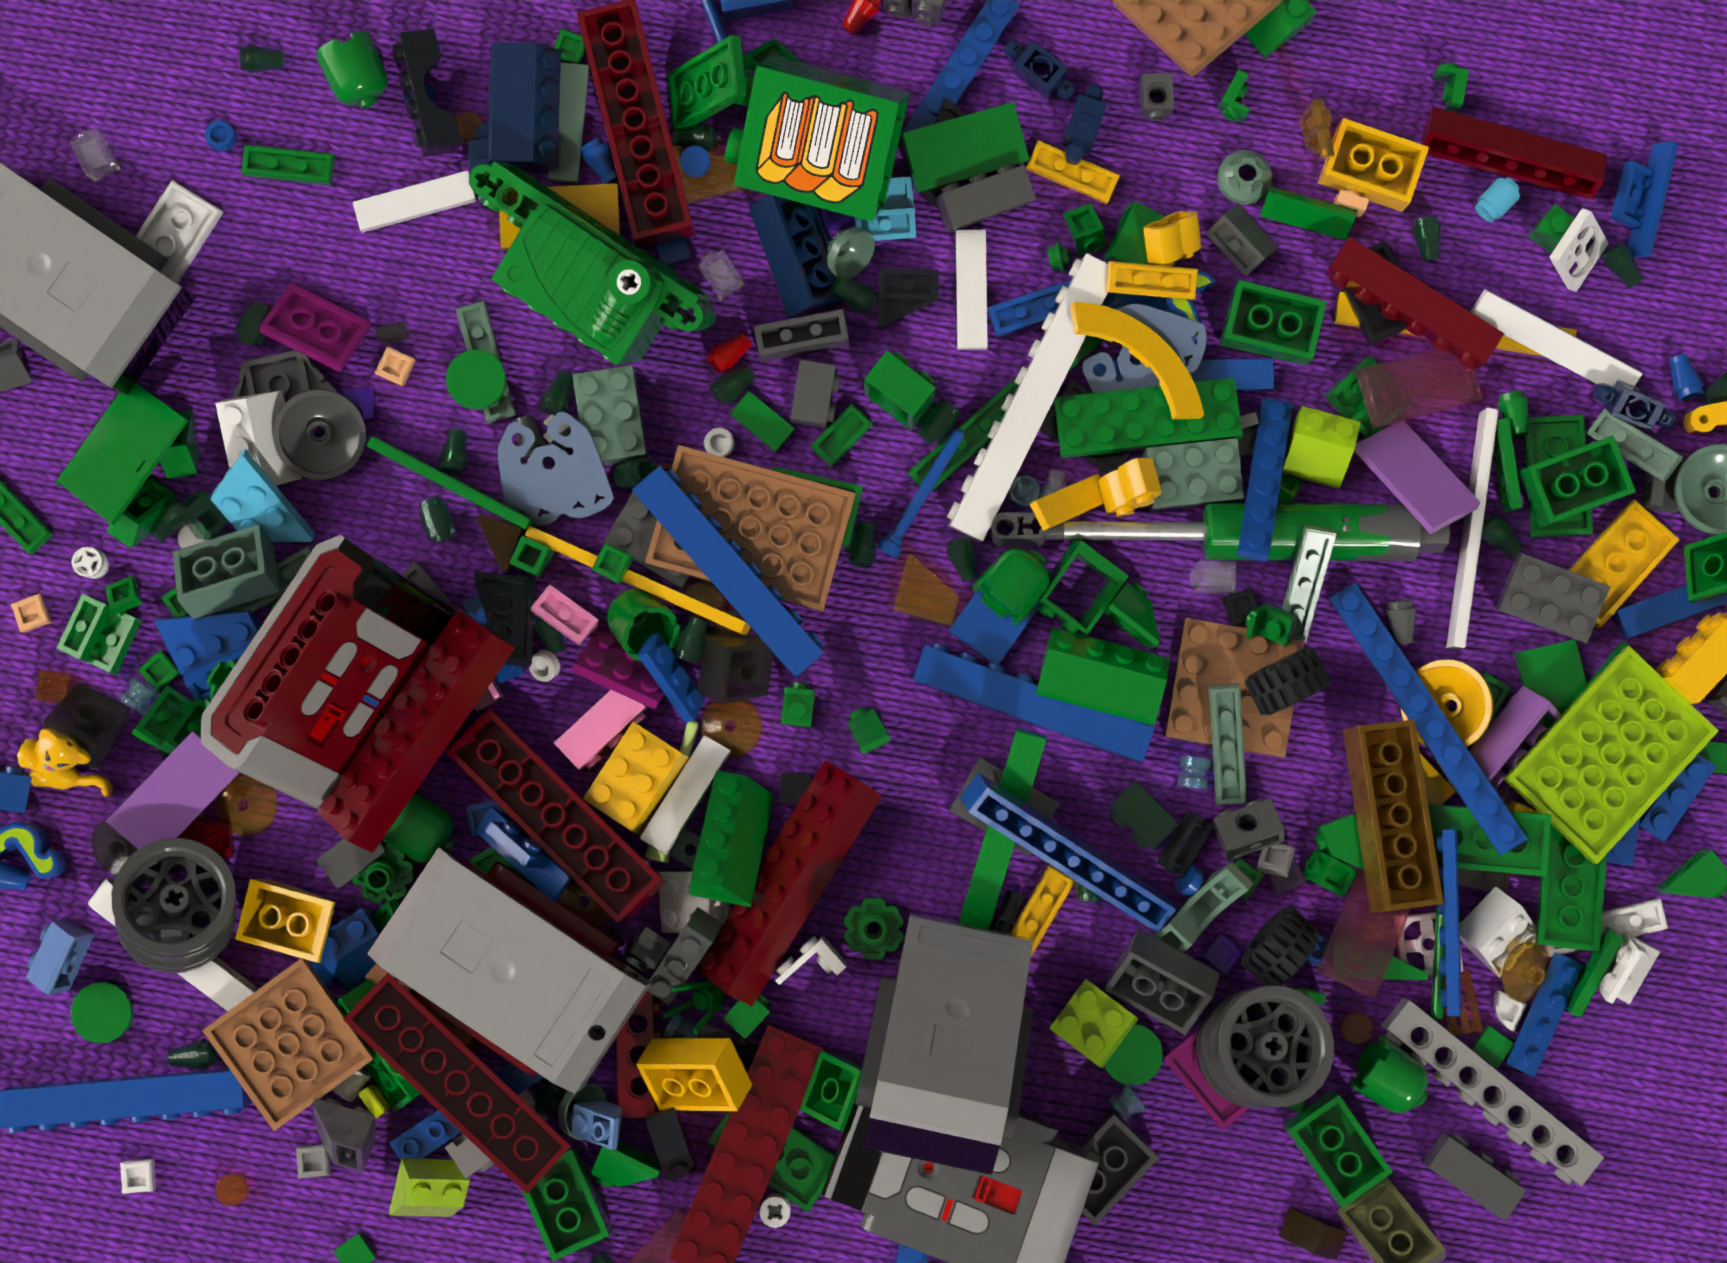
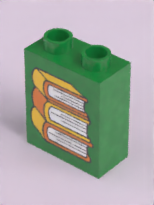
(817, 137)

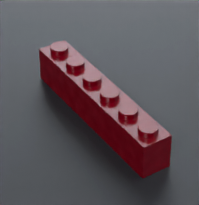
(1514, 153)
(1413, 303)

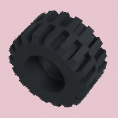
(1287, 681)
(1280, 947)

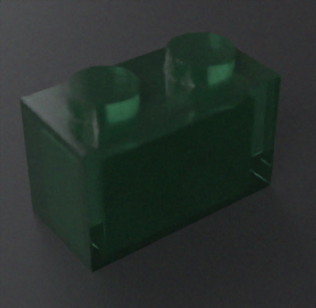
(1142, 816)

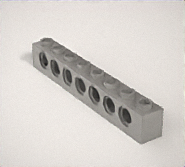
(1581, 1157)

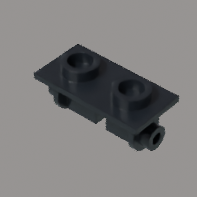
(1185, 844)

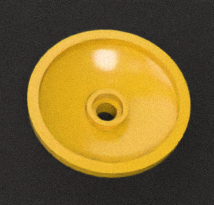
(1467, 687)

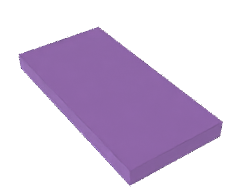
(1416, 476)
(172, 794)

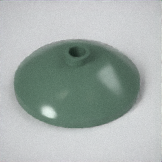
(1691, 489)

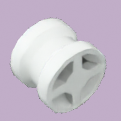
(84, 560)
(779, 1206)

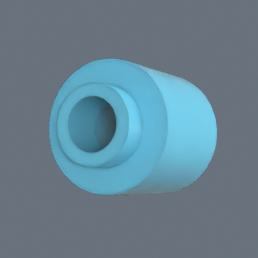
(1497, 199)

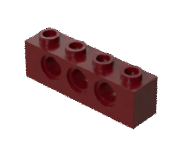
(636, 1103)

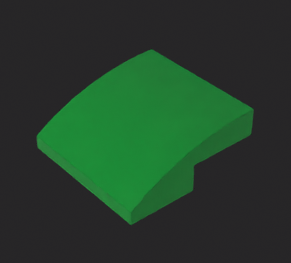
(1349, 401)
(98, 634)
(170, 720)

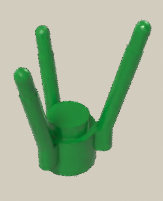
(705, 997)

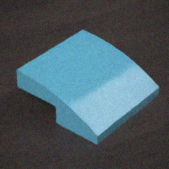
(898, 215)

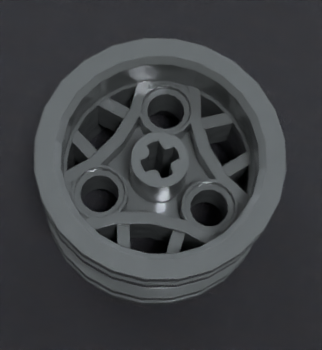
(174, 905)
(1265, 1047)

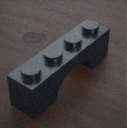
(435, 128)

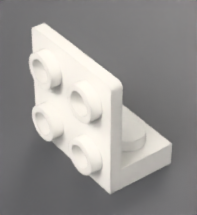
(679, 905)
(828, 958)
(1627, 969)

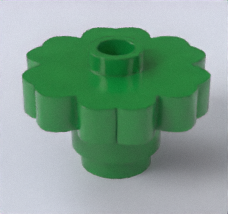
(394, 884)
(873, 944)

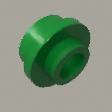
(1058, 257)

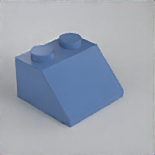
(58, 957)

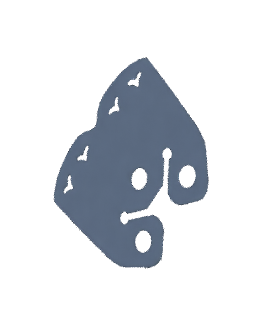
(1170, 327)
(556, 489)

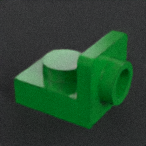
(1455, 88)
(1237, 89)
(1085, 229)
(1271, 624)
(798, 705)
(1329, 873)

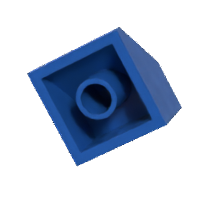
(348, 947)

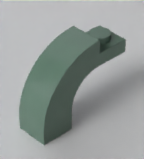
(1202, 907)

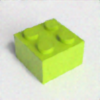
(1093, 1023)

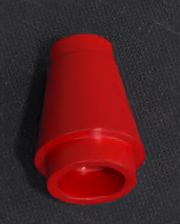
(860, 14)
(727, 353)

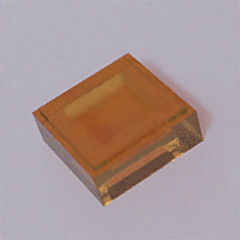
(53, 686)

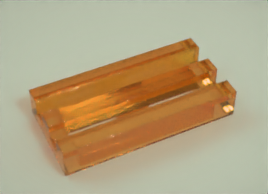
(1473, 1007)

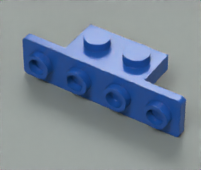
(1643, 195)
(523, 854)

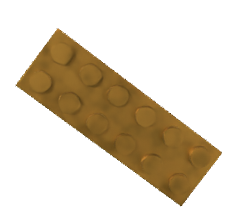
(1392, 816)

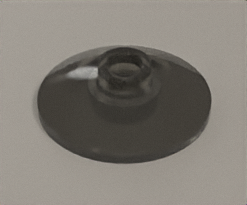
(111, 847)

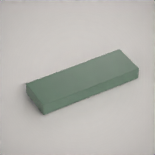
(1636, 446)

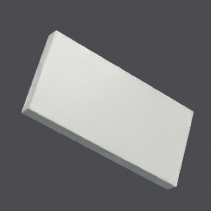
(179, 228)

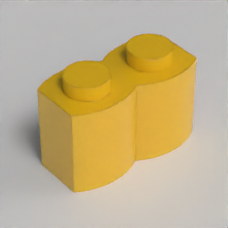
(1172, 238)
(1130, 487)

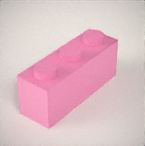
(600, 728)

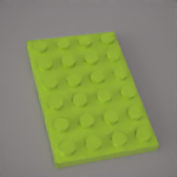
(1611, 754)

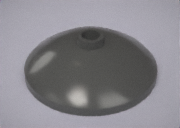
(321, 455)

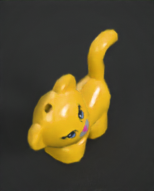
(54, 760)

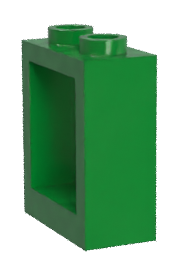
(1099, 564)

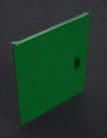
(121, 452)

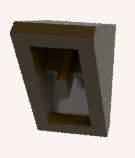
(502, 539)
(1312, 1234)

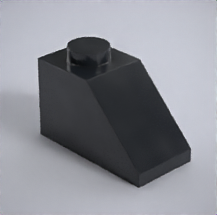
(671, 1143)

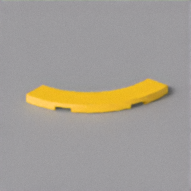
(1148, 348)

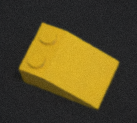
(285, 919)

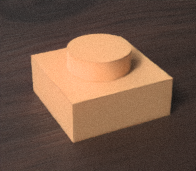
(1352, 200)

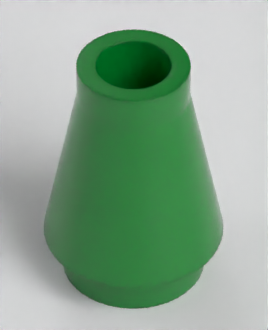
(1515, 407)

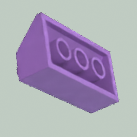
(1511, 738)

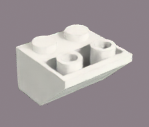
(1496, 929)

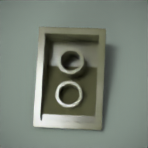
(1390, 1227)

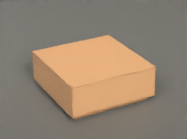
(395, 366)
(31, 613)

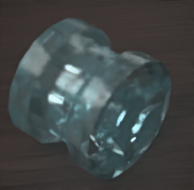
(138, 695)
(1127, 1104)

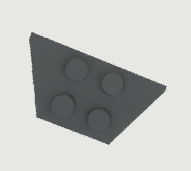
(284, 371)

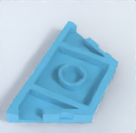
(252, 498)

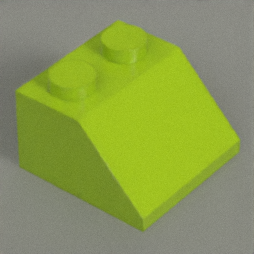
(1320, 446)
(428, 1188)

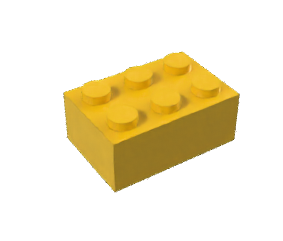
(1374, 164)
(1699, 660)
(636, 778)
(694, 1074)

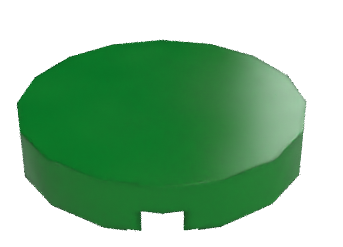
(476, 379)
(102, 1012)
(1136, 1057)

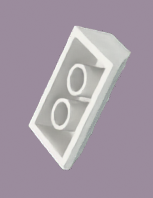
(248, 425)

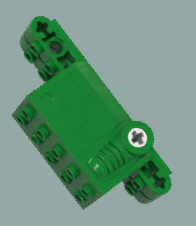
(584, 271)

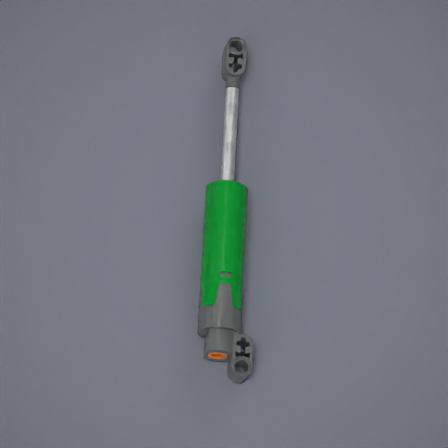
(1361, 530)

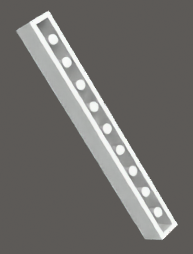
(1029, 404)

